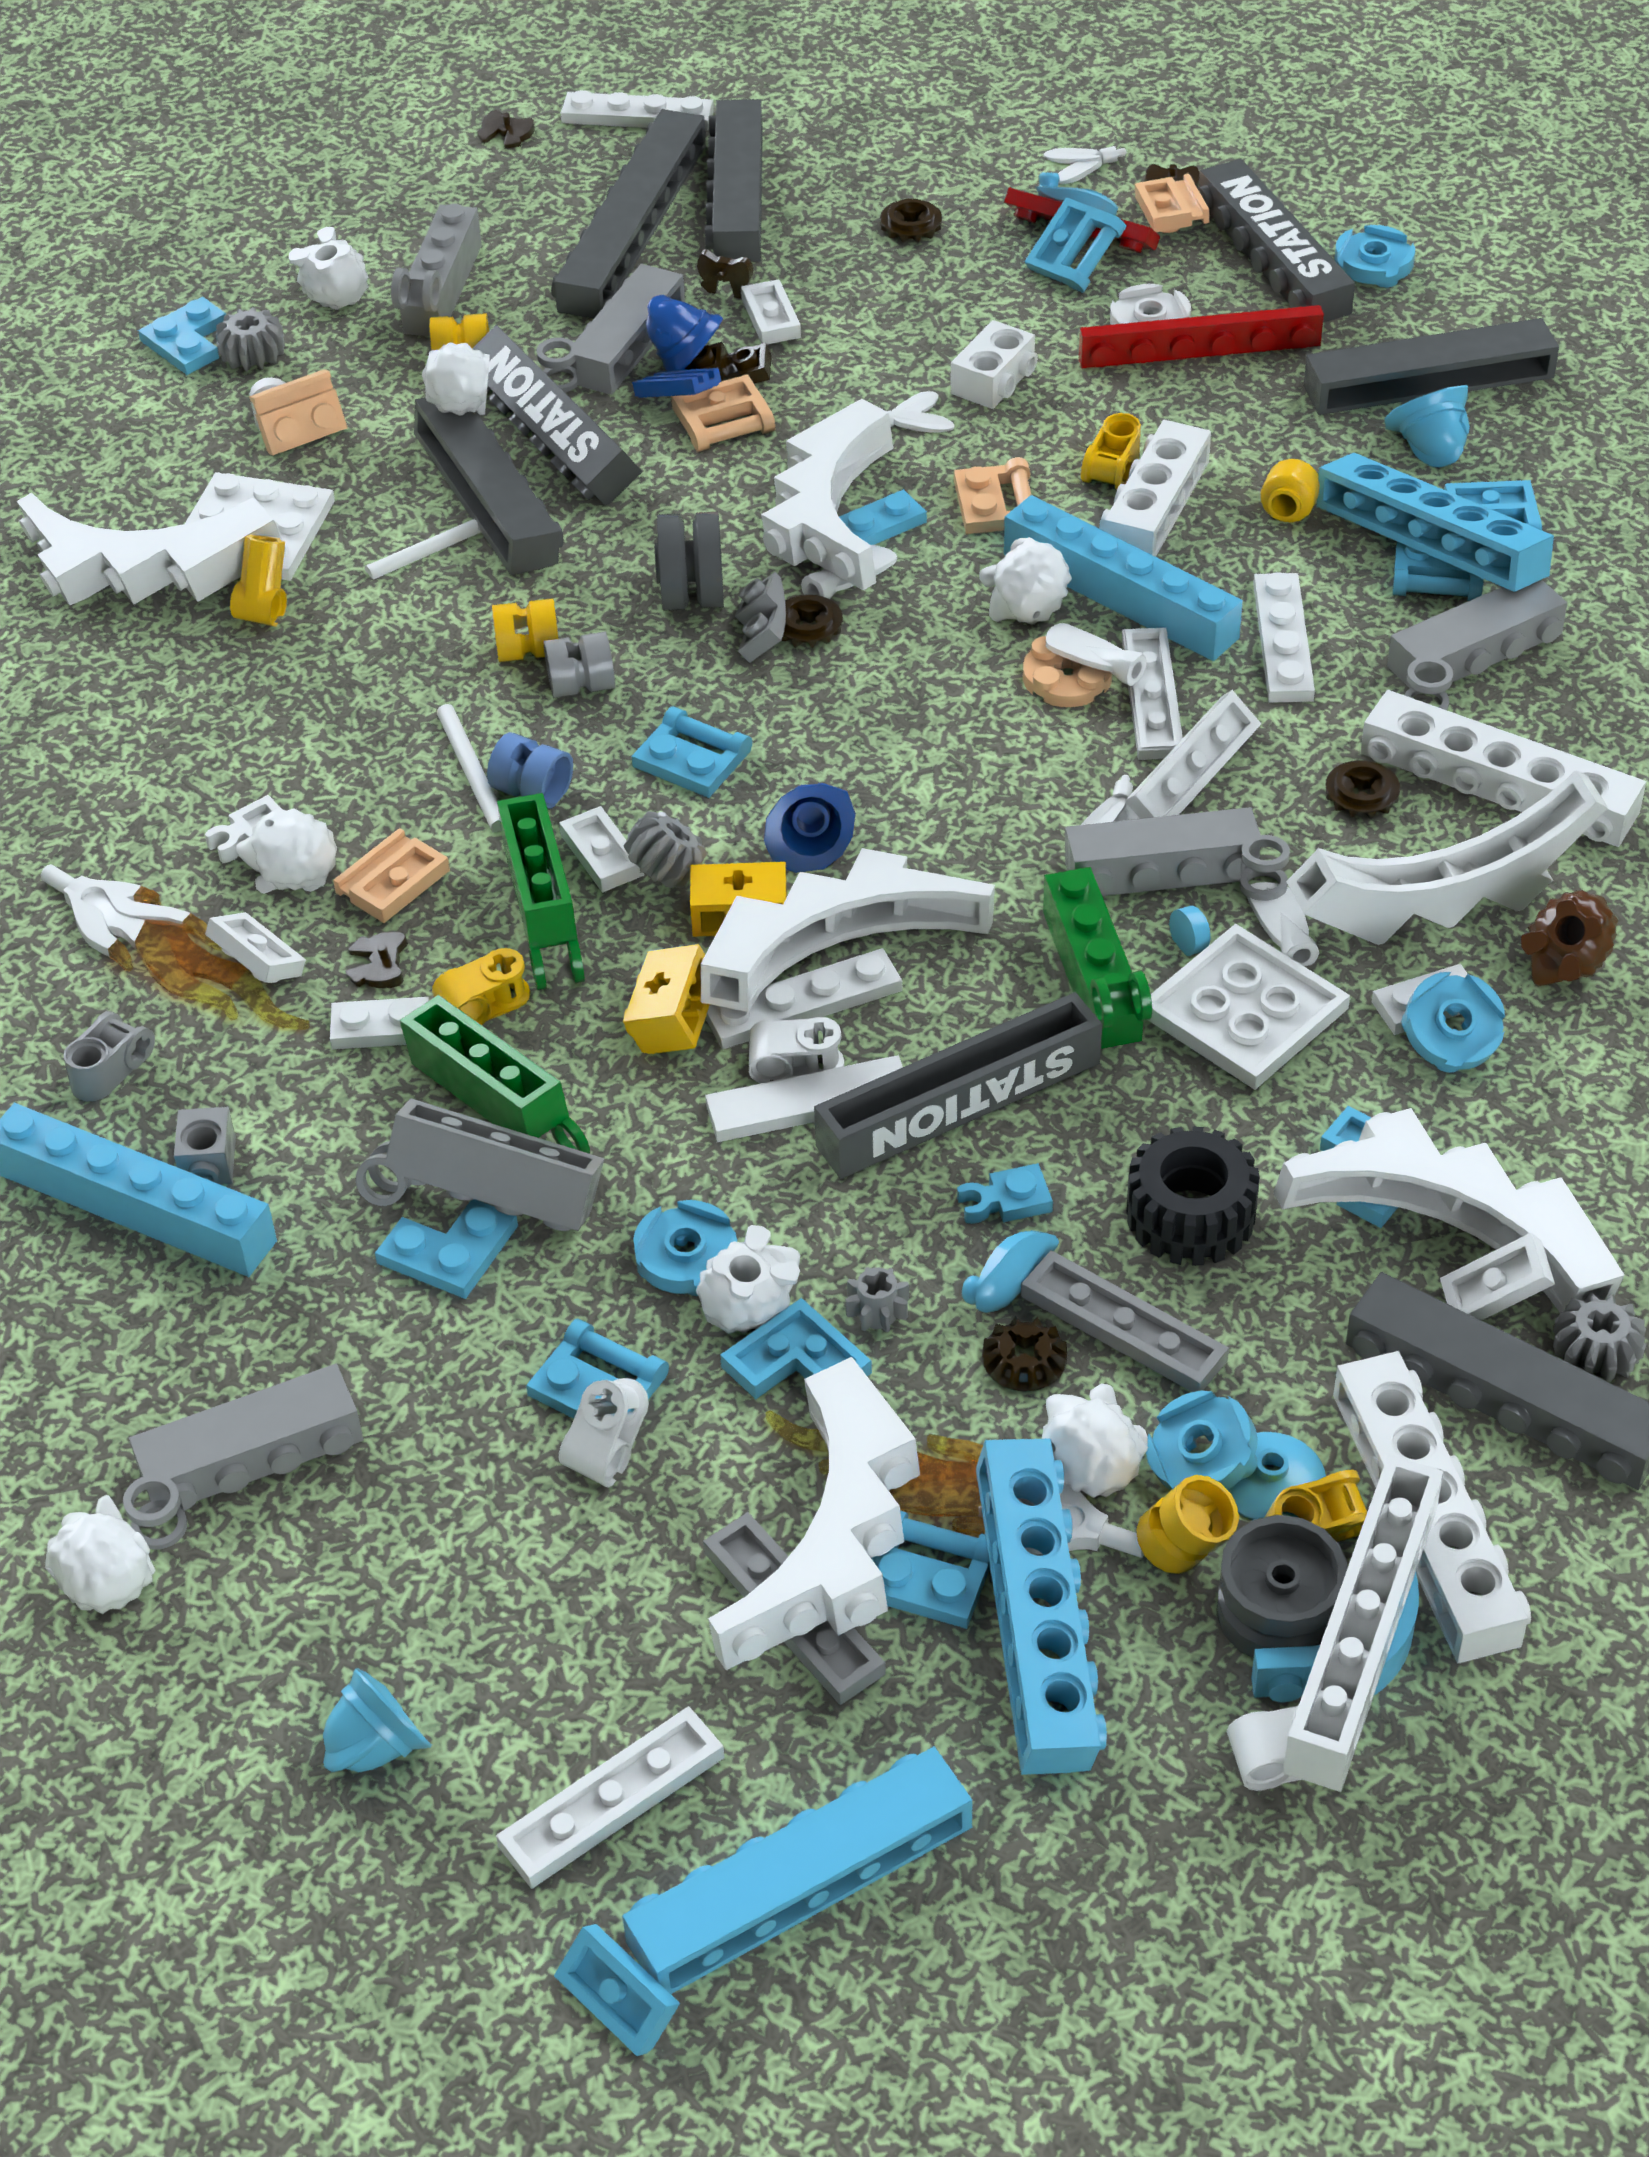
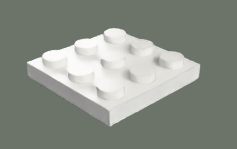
(294, 507)
(1246, 1006)

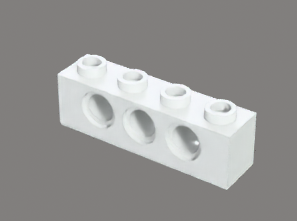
(1158, 486)

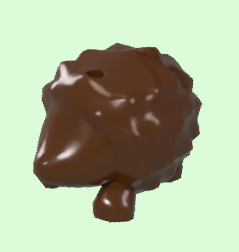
(1570, 938)

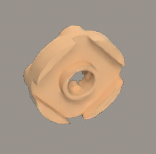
(1044, 676)

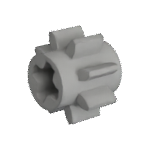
(877, 1298)

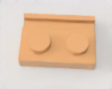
(1171, 203)
(298, 412)
(391, 875)

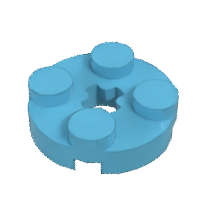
(1392, 260)
(1448, 1047)
(659, 1233)
(1200, 1414)

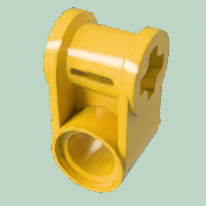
(1113, 450)
(483, 990)
(1327, 1502)

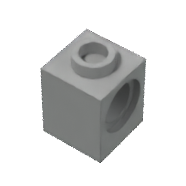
(206, 1143)

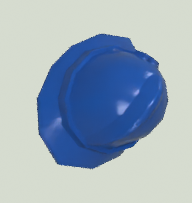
(678, 330)
(810, 827)

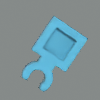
(1012, 1192)

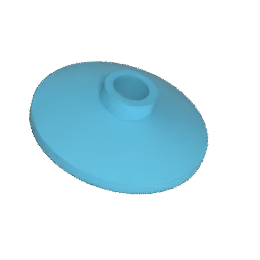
(1297, 1464)

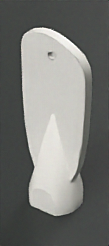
(827, 584)
(1095, 652)
(1285, 924)

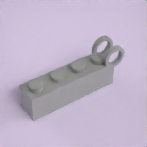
(438, 269)
(616, 336)
(1474, 637)
(1177, 853)
(483, 1164)
(237, 1445)

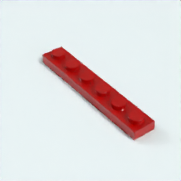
(1200, 336)

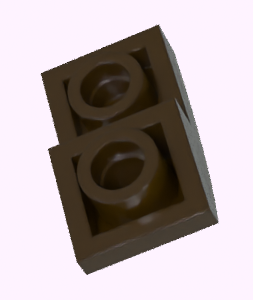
(746, 360)

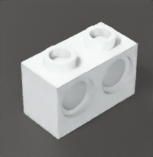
(993, 364)

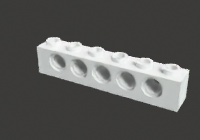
(1491, 762)
(1363, 1624)
(1472, 1624)

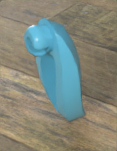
(1049, 188)
(1007, 1269)

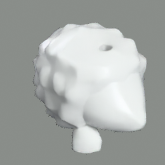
(330, 271)
(457, 379)
(1027, 582)
(289, 851)
(748, 1282)
(1094, 1441)
(99, 1559)

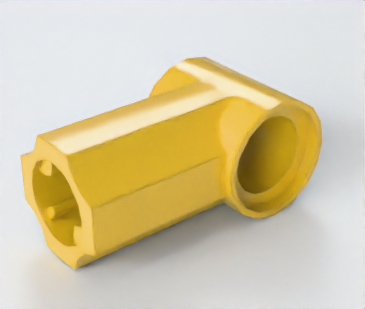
(259, 591)

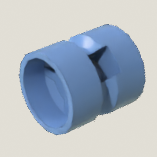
(525, 768)

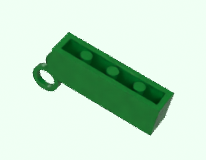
(539, 882)
(1095, 956)
(488, 1073)

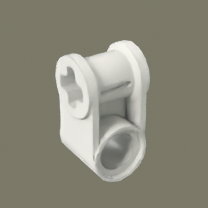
(791, 1048)
(604, 1430)
(1260, 1747)

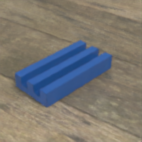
(677, 383)

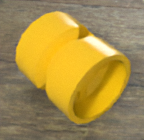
(469, 331)
(541, 624)
(1187, 1524)

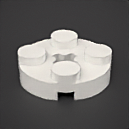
(1146, 299)

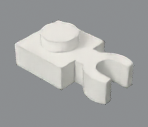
(241, 827)

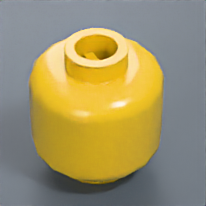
(1290, 490)

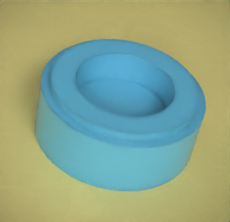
(1190, 930)

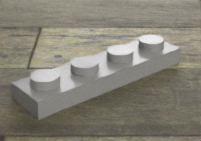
(1124, 1322)
(840, 1662)

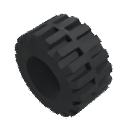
(1190, 1225)

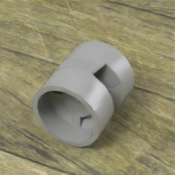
(579, 664)

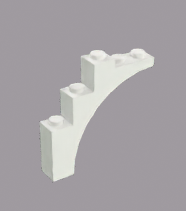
(809, 492)
(141, 562)
(1443, 885)
(821, 911)
(1462, 1187)
(858, 1519)

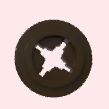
(895, 215)
(811, 608)
(1362, 775)
(1024, 1372)

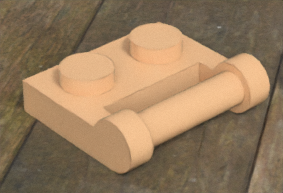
(722, 403)
(982, 497)

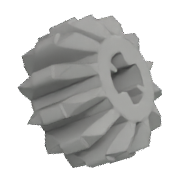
(250, 339)
(664, 849)
(1600, 1336)

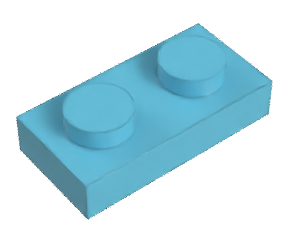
(885, 517)
(616, 1989)

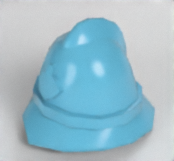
(1434, 425)
(368, 1727)

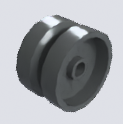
(689, 561)
(1278, 1584)

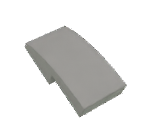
(763, 616)

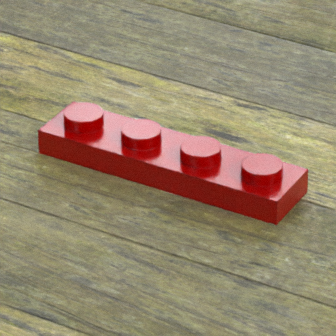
(1030, 206)

